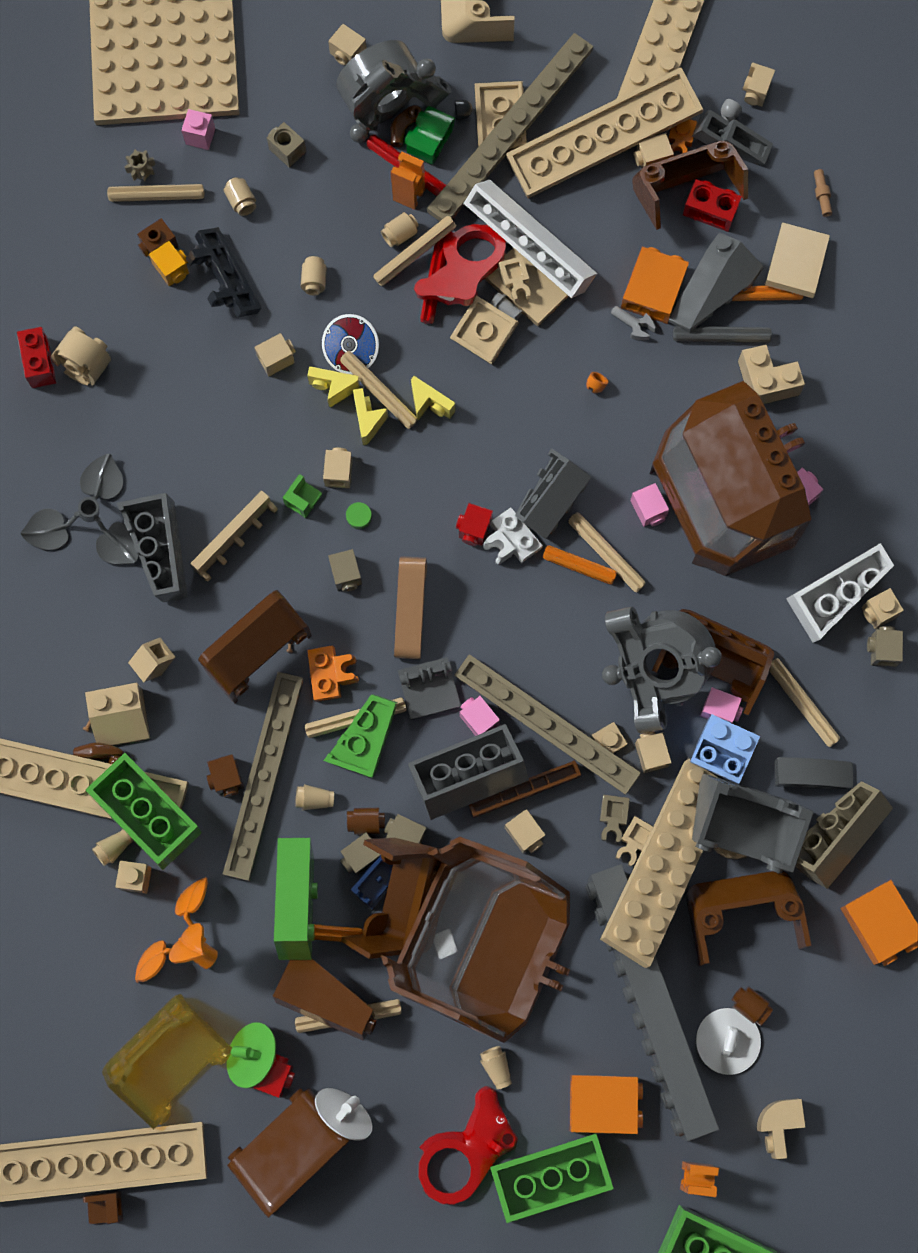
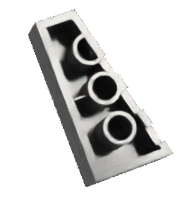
(157, 542)

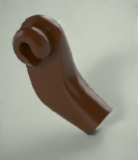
(401, 123)
(98, 751)

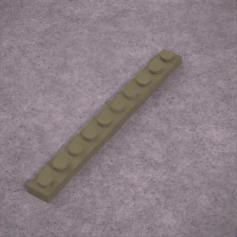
(511, 127)

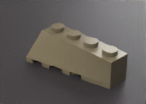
(841, 833)

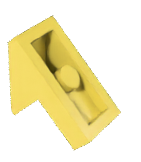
(340, 384)
(427, 396)
(369, 420)

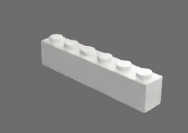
(530, 238)

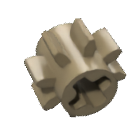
(140, 165)

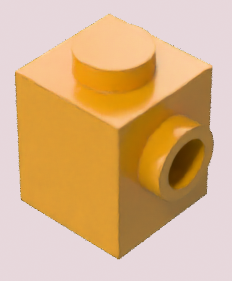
(170, 263)

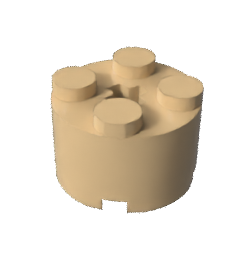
(81, 356)

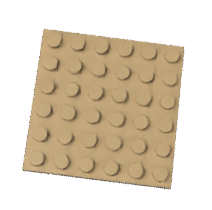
(162, 59)

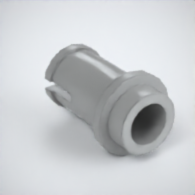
(502, 303)

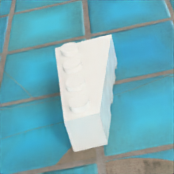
(830, 597)

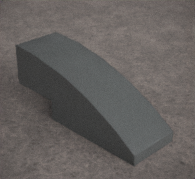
(747, 143)
(813, 773)

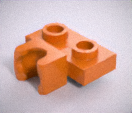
(329, 672)

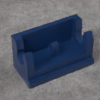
(373, 883)

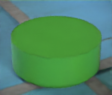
(358, 515)

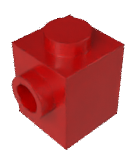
(474, 524)
(278, 1077)

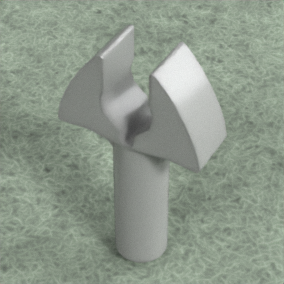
(635, 323)

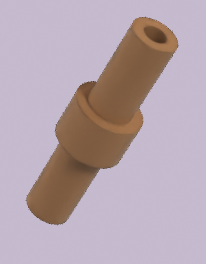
(822, 193)

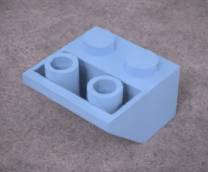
(724, 749)

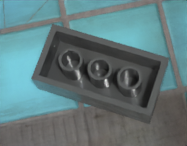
(468, 771)

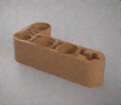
(410, 607)

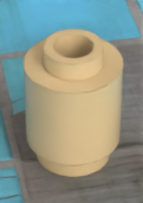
(240, 196)
(399, 229)
(313, 275)

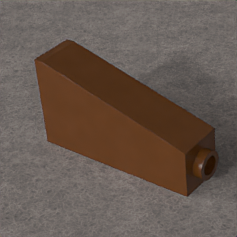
(320, 996)

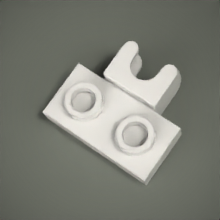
(511, 538)

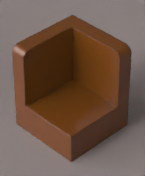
(104, 1208)

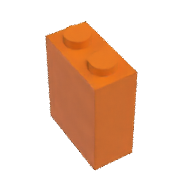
(654, 284)
(882, 923)
(605, 1104)

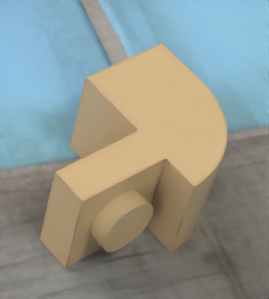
(776, 1118)

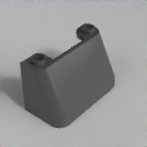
(749, 823)

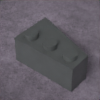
(553, 494)

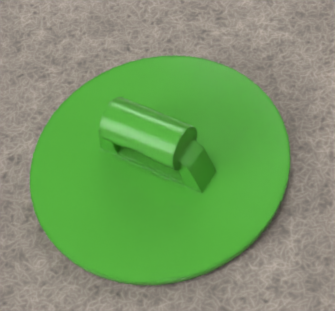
(251, 1055)

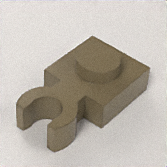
(614, 813)

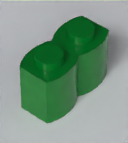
(430, 134)

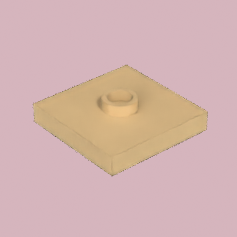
(484, 330)

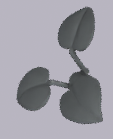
(103, 480)

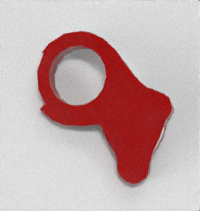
(460, 277)
(482, 1142)

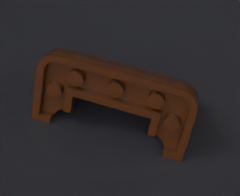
(285, 1153)

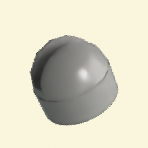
(730, 109)

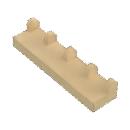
(231, 534)

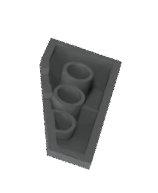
(719, 277)

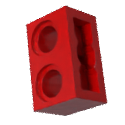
(709, 211)
(36, 357)

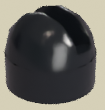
(463, 109)

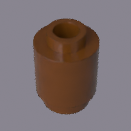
(365, 821)
(751, 1005)

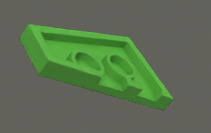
(365, 738)

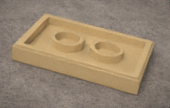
(493, 103)
(797, 260)
(544, 294)

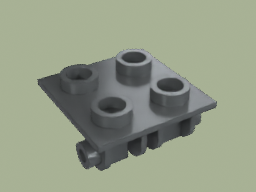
(429, 688)

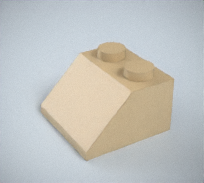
(118, 714)

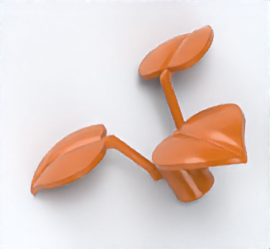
(189, 946)

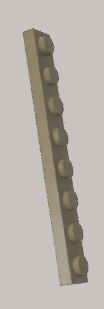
(547, 724)
(263, 777)

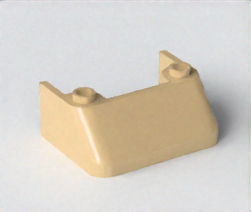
(472, 22)

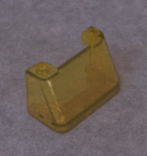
(164, 1059)

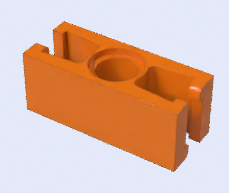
(408, 180)
(699, 1179)

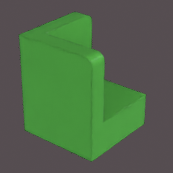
(301, 496)

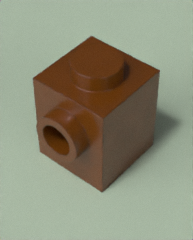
(155, 236)
(224, 776)

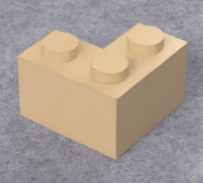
(770, 381)

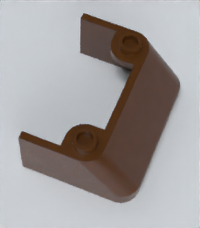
(685, 168)
(252, 643)
(742, 663)
(408, 886)
(708, 900)

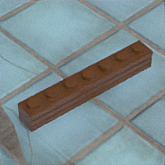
(529, 788)

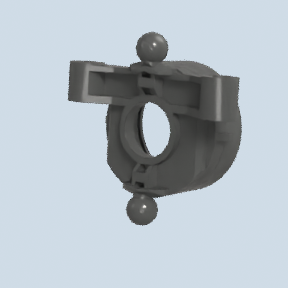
(383, 81)
(665, 630)

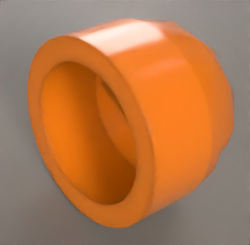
(596, 382)

